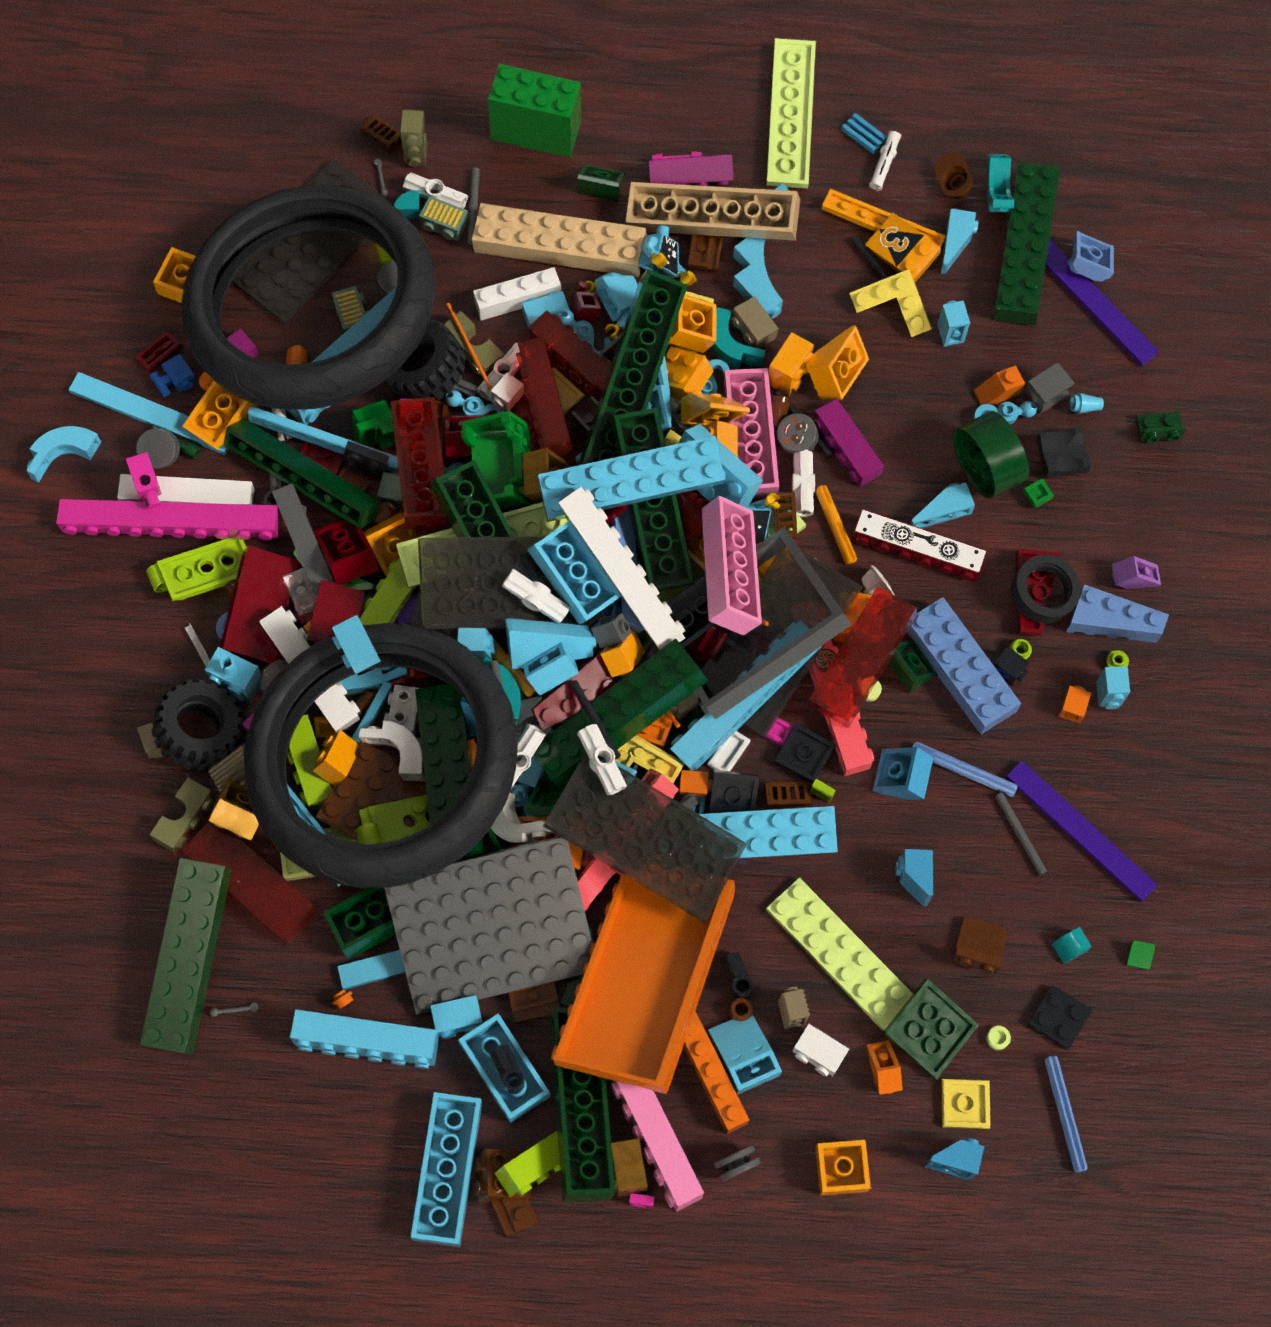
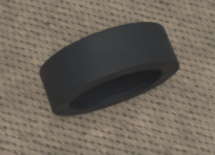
(1062, 571)

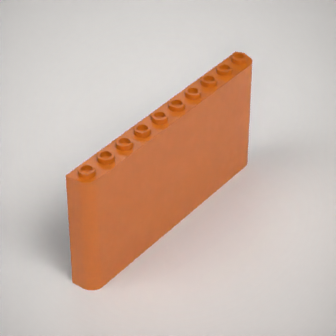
(640, 988)

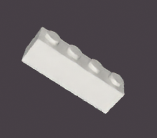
(511, 294)

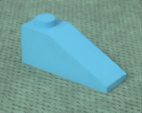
(958, 234)
(950, 504)

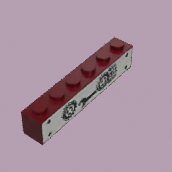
(919, 545)

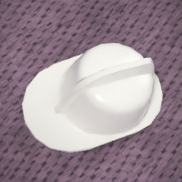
(875, 579)

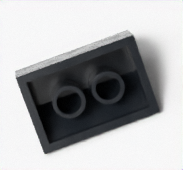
(691, 610)

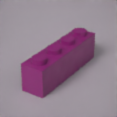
(691, 170)
(848, 443)

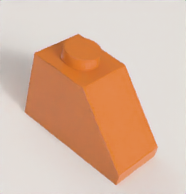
(1000, 387)
(884, 1067)

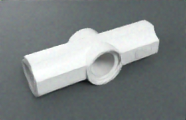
(426, 187)
(508, 363)
(803, 483)
(536, 596)
(527, 745)
(607, 772)

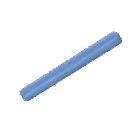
(969, 770)
(1066, 1114)

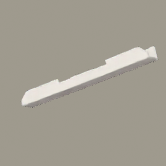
(197, 644)

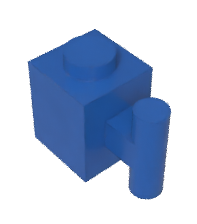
(176, 374)

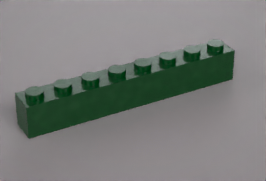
(303, 472)

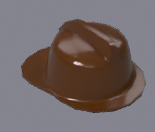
(953, 175)

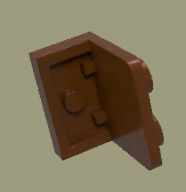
(980, 945)
(487, 1184)

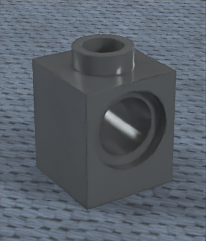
(611, 630)

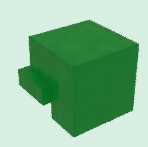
(373, 426)

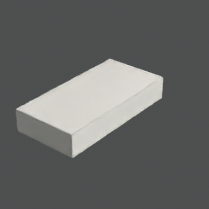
(729, 753)

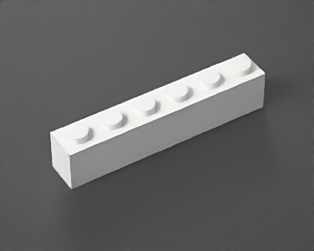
(192, 490)
(290, 643)

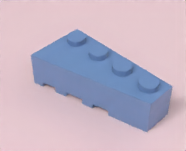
(1115, 617)

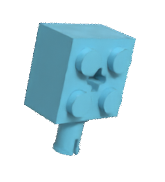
(234, 674)

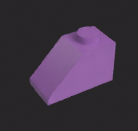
(1135, 573)

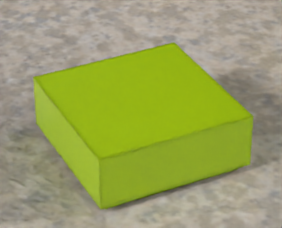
(822, 791)

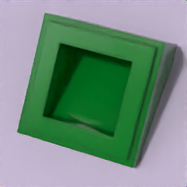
(1140, 954)

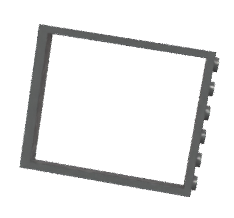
(792, 652)

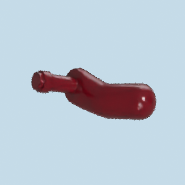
(407, 682)

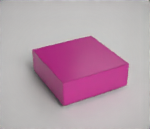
(780, 732)
(641, 1200)

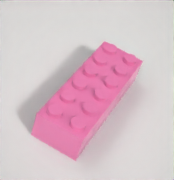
(756, 428)
(731, 566)
(660, 1145)

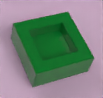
(1038, 493)

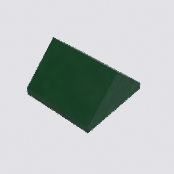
(600, 182)
(911, 666)

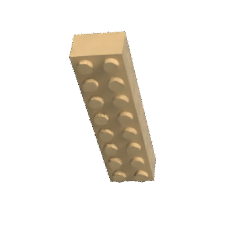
(714, 210)
(558, 239)

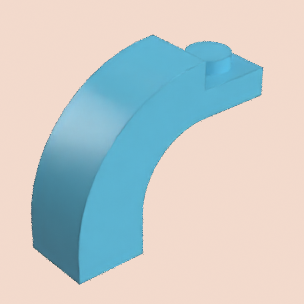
(60, 442)

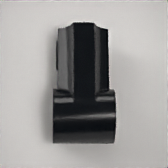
(736, 974)
(507, 1068)

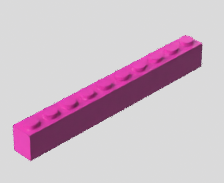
(169, 519)

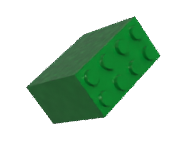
(535, 110)

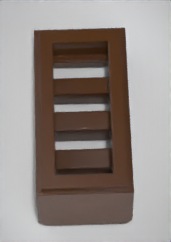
(388, 145)
(789, 501)
(779, 803)

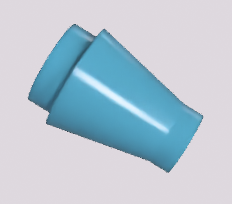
(1085, 403)

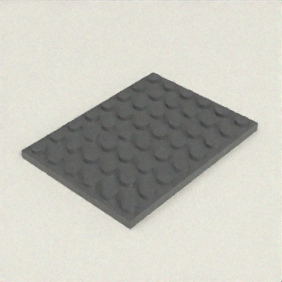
(492, 924)

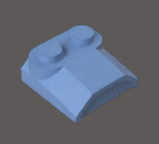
(1092, 258)

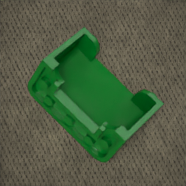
(498, 449)

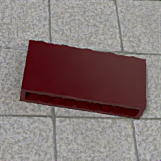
(256, 594)

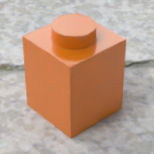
(1075, 704)
(694, 783)

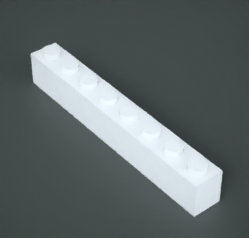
(621, 569)

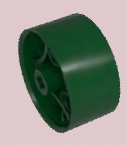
(990, 454)

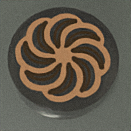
(824, 659)

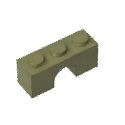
(413, 138)
(486, 353)
(175, 833)

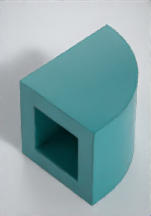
(409, 205)
(1071, 945)

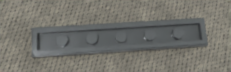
(302, 536)

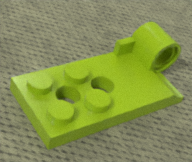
(183, 575)
(385, 821)

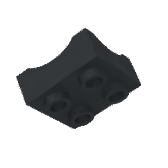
(1063, 452)

